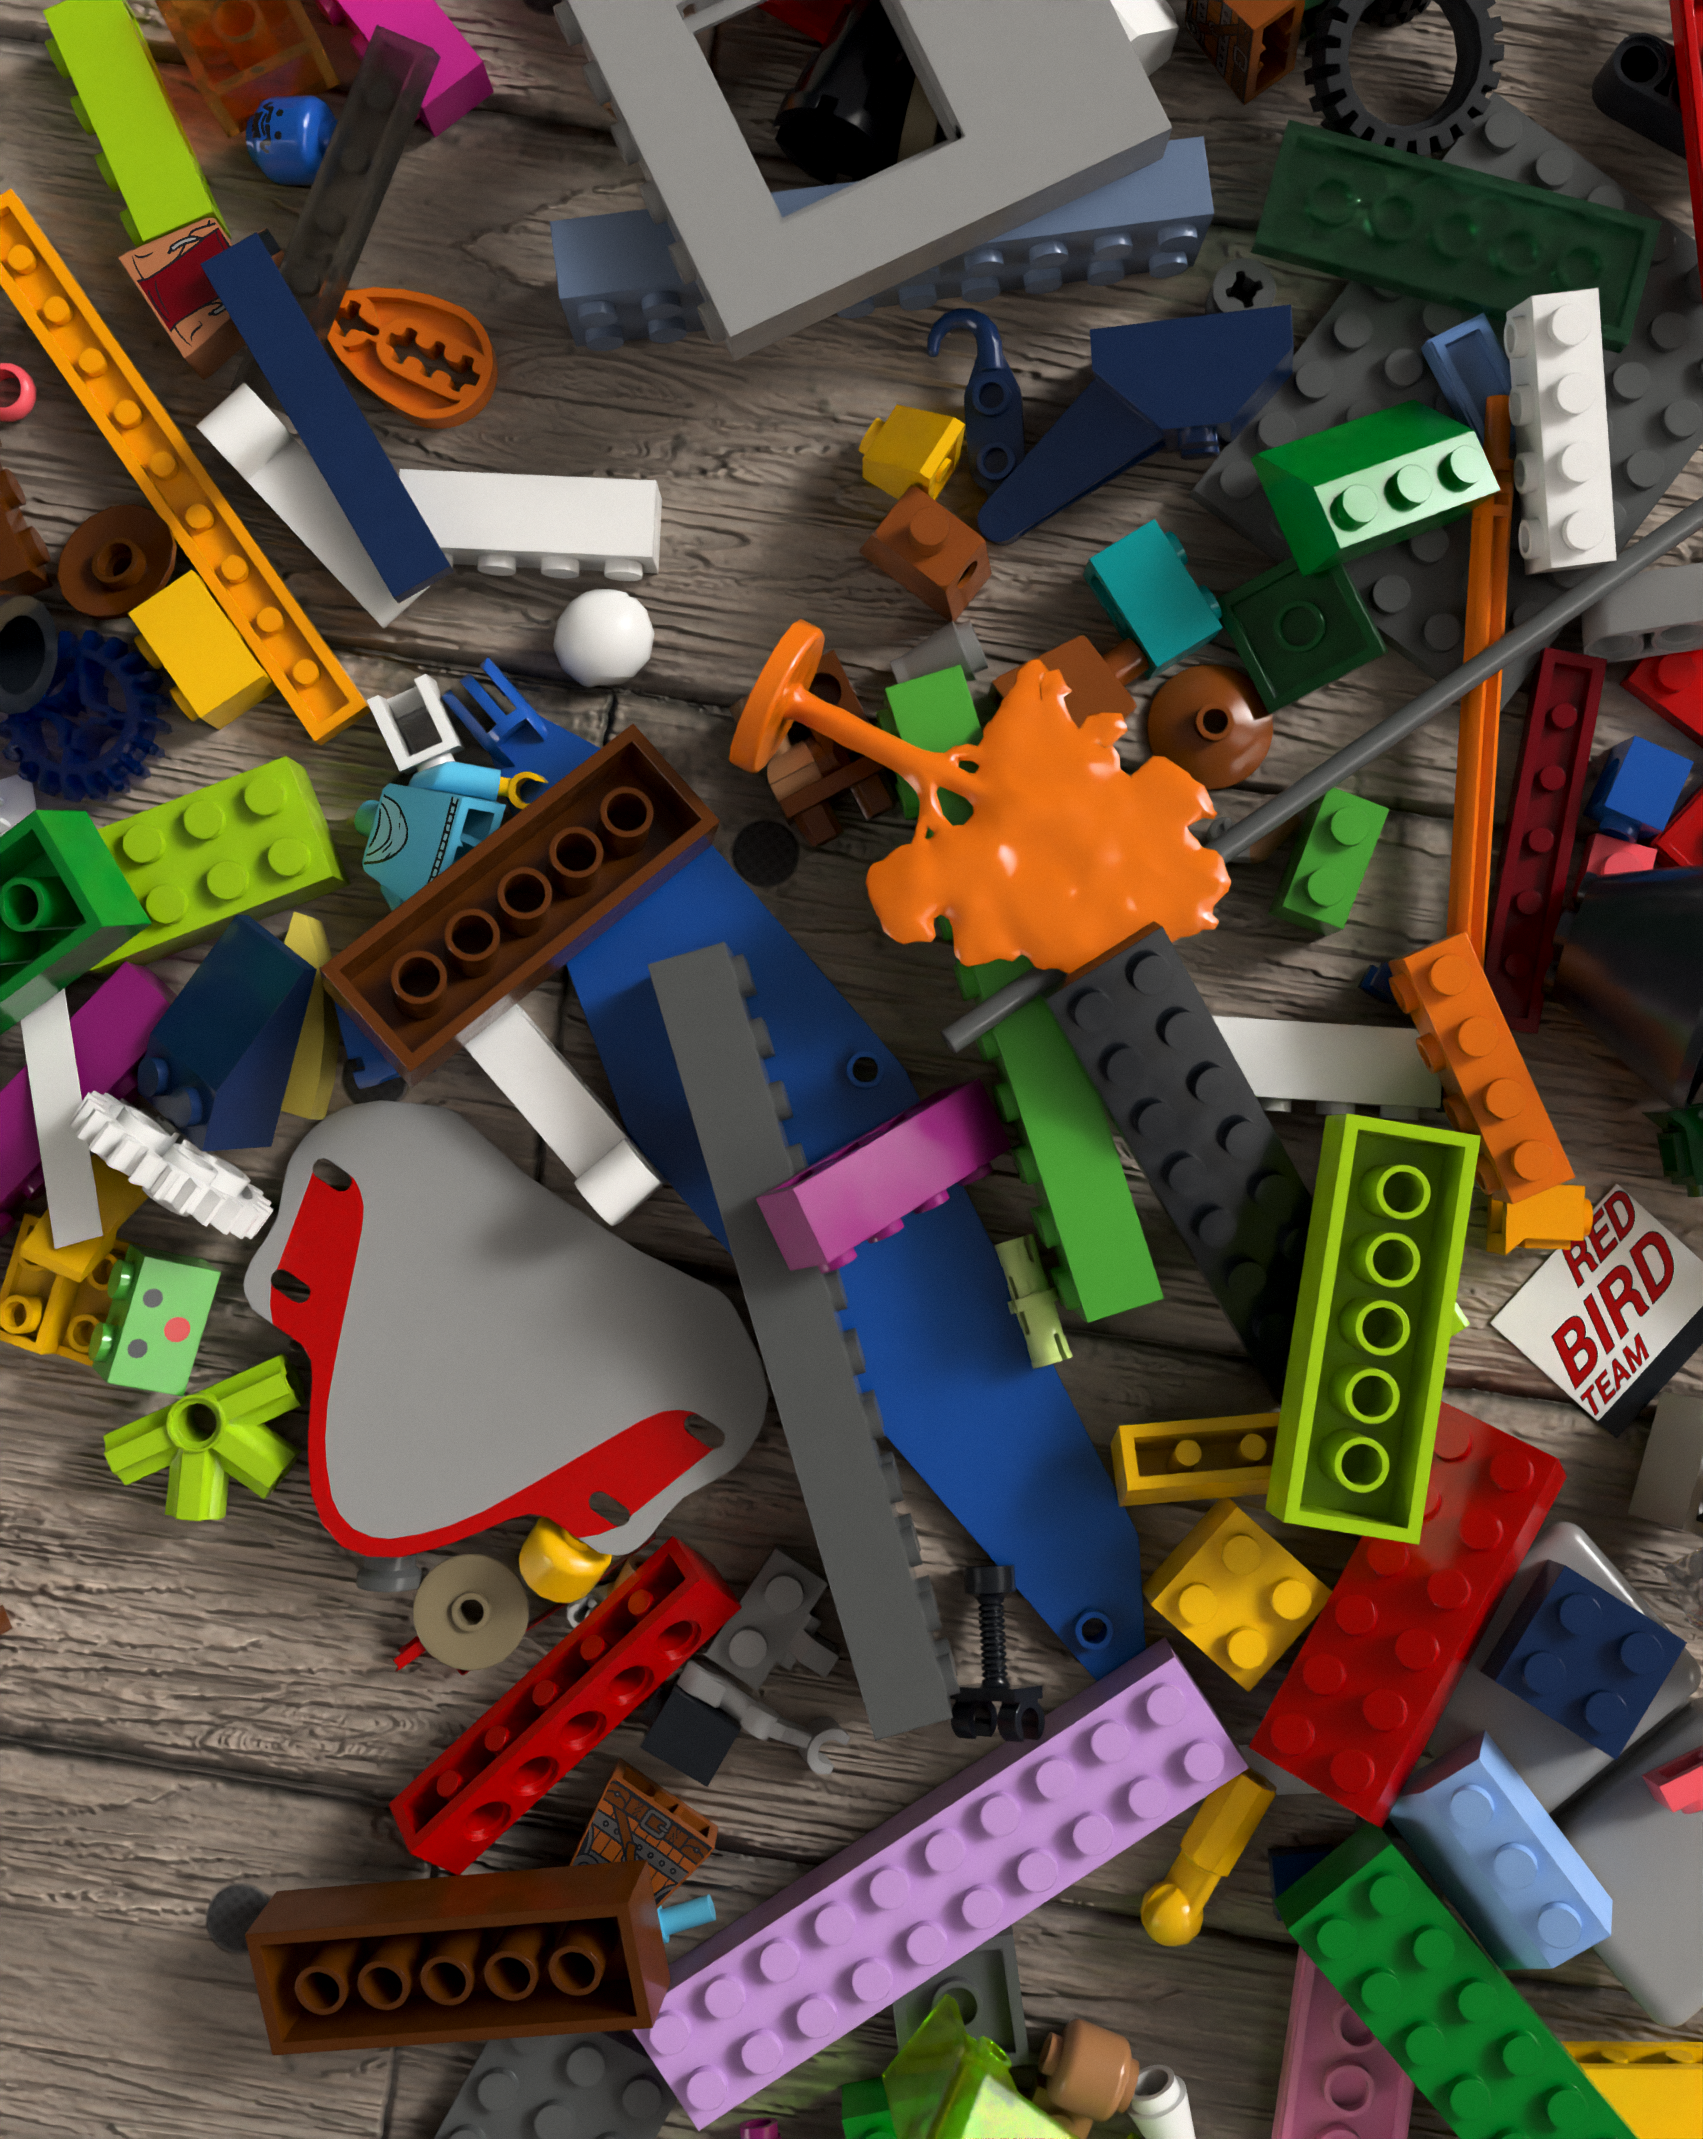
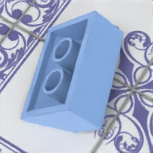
(1501, 1858)

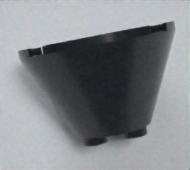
(1638, 972)

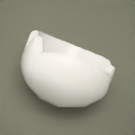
(603, 637)

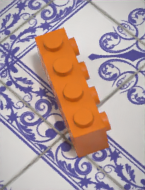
(1479, 1068)

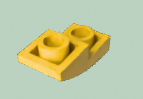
(116, 1203)

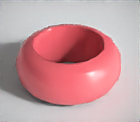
(27, 396)

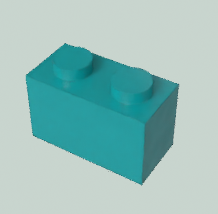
(1153, 596)

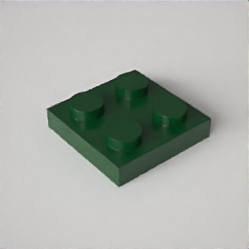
(1299, 631)

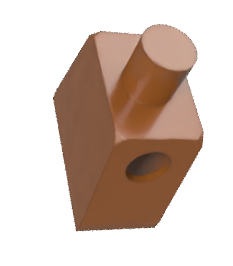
(928, 553)
(1094, 679)

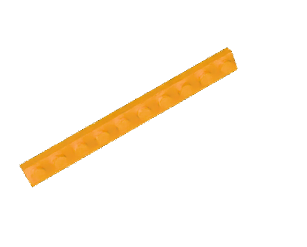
(174, 478)

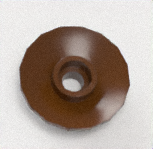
(116, 561)

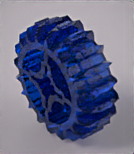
(81, 767)

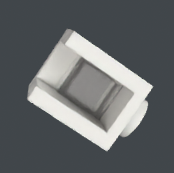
(417, 726)

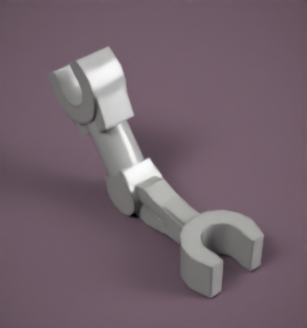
(715, 1687)

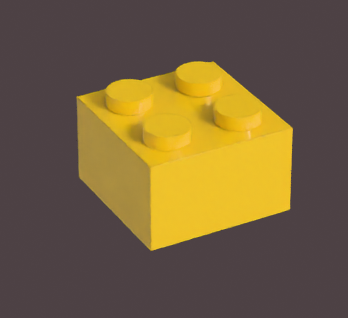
(1236, 1593)

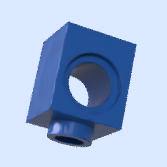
(1637, 790)

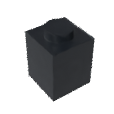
(687, 1732)

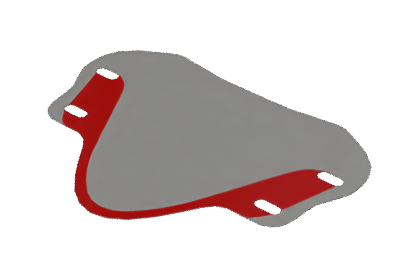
(489, 1345)

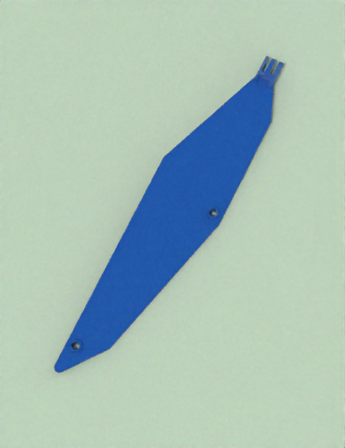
(927, 1300)

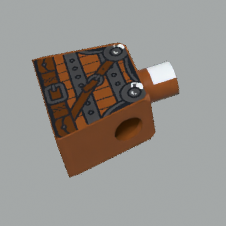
(1247, 40)
(645, 1822)

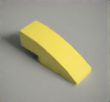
(317, 1049)

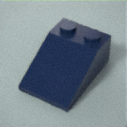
(230, 1041)

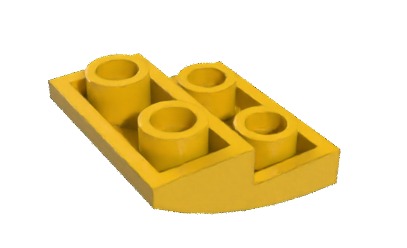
(49, 1310)

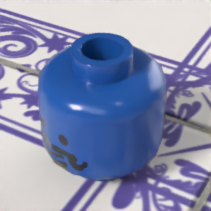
(290, 138)

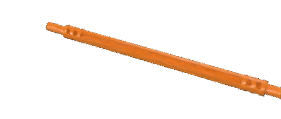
(1481, 705)

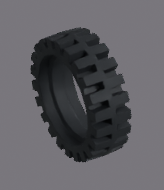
(1466, 99)

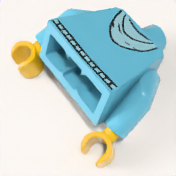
(432, 823)

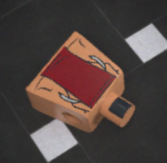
(183, 296)

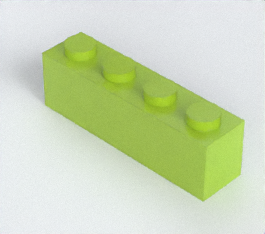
(132, 116)

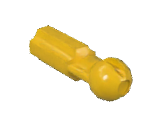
(1209, 1850)

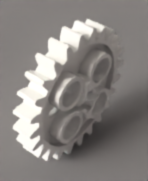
(170, 1165)

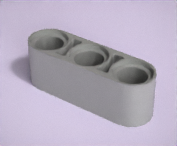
(1647, 616)

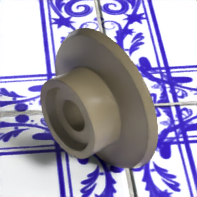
(453, 1634)

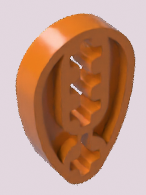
(437, 327)

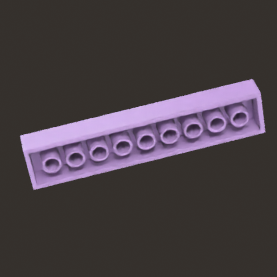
(937, 1881)

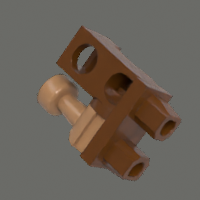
(820, 770)

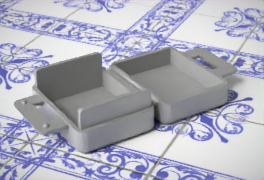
(1602, 1805)

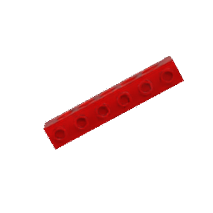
(563, 1707)

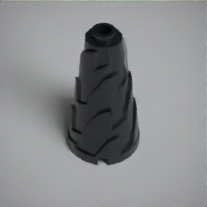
(849, 99)

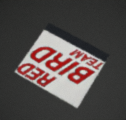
(1611, 1312)

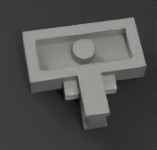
(775, 1623)

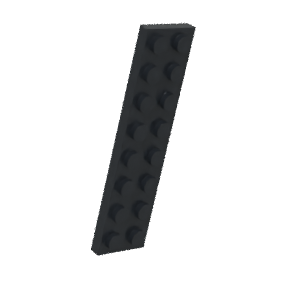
(1193, 1134)

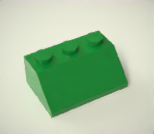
(1373, 483)

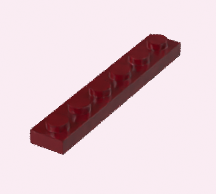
(1540, 831)

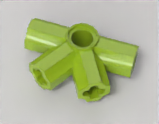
(205, 1461)

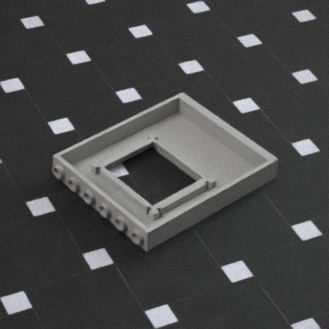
(1034, 86)

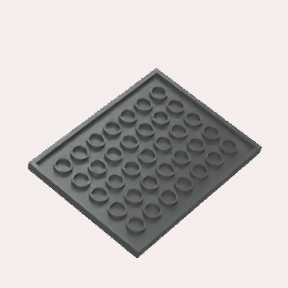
(1371, 359)

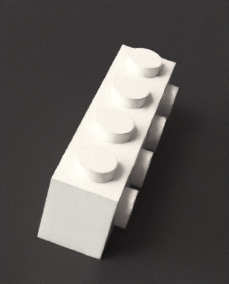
(1560, 431)

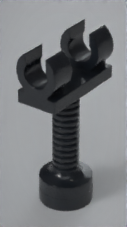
(974, 1711)

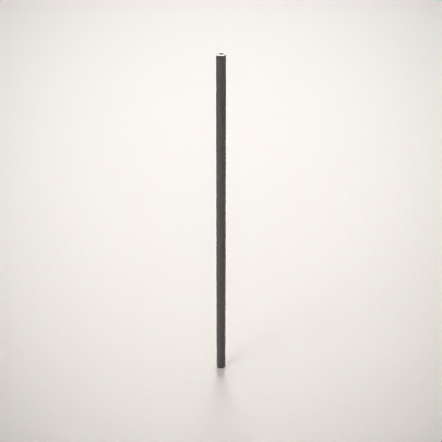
(1375, 741)

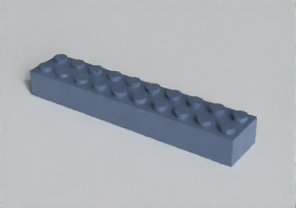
(624, 285)

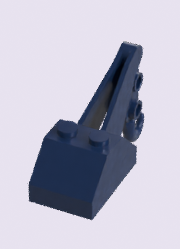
(1153, 388)

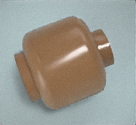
(1089, 2070)

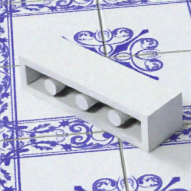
(541, 522)
(1332, 1066)

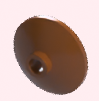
(1178, 730)

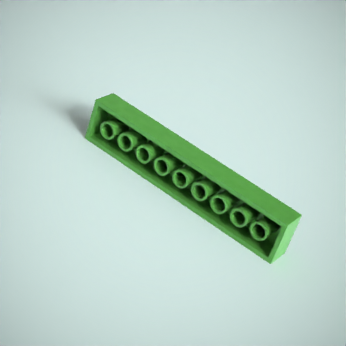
(1043, 1088)

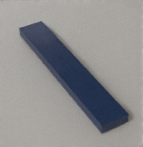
(327, 418)

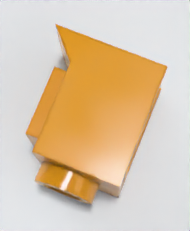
(1539, 1221)

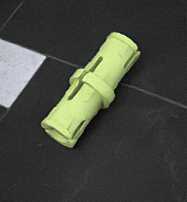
(1033, 1301)

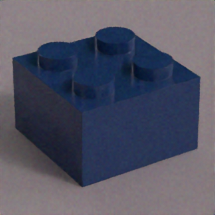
(1583, 1657)

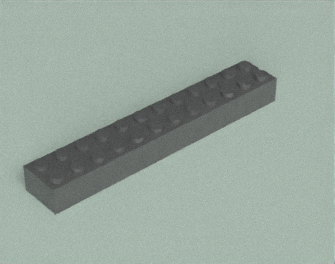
(806, 1352)

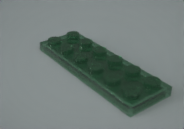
(1448, 230)

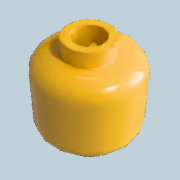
(559, 1563)

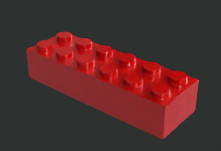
(1409, 1621)

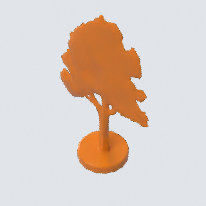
(1059, 837)

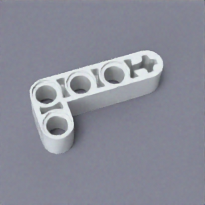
(296, 490)
(567, 1115)

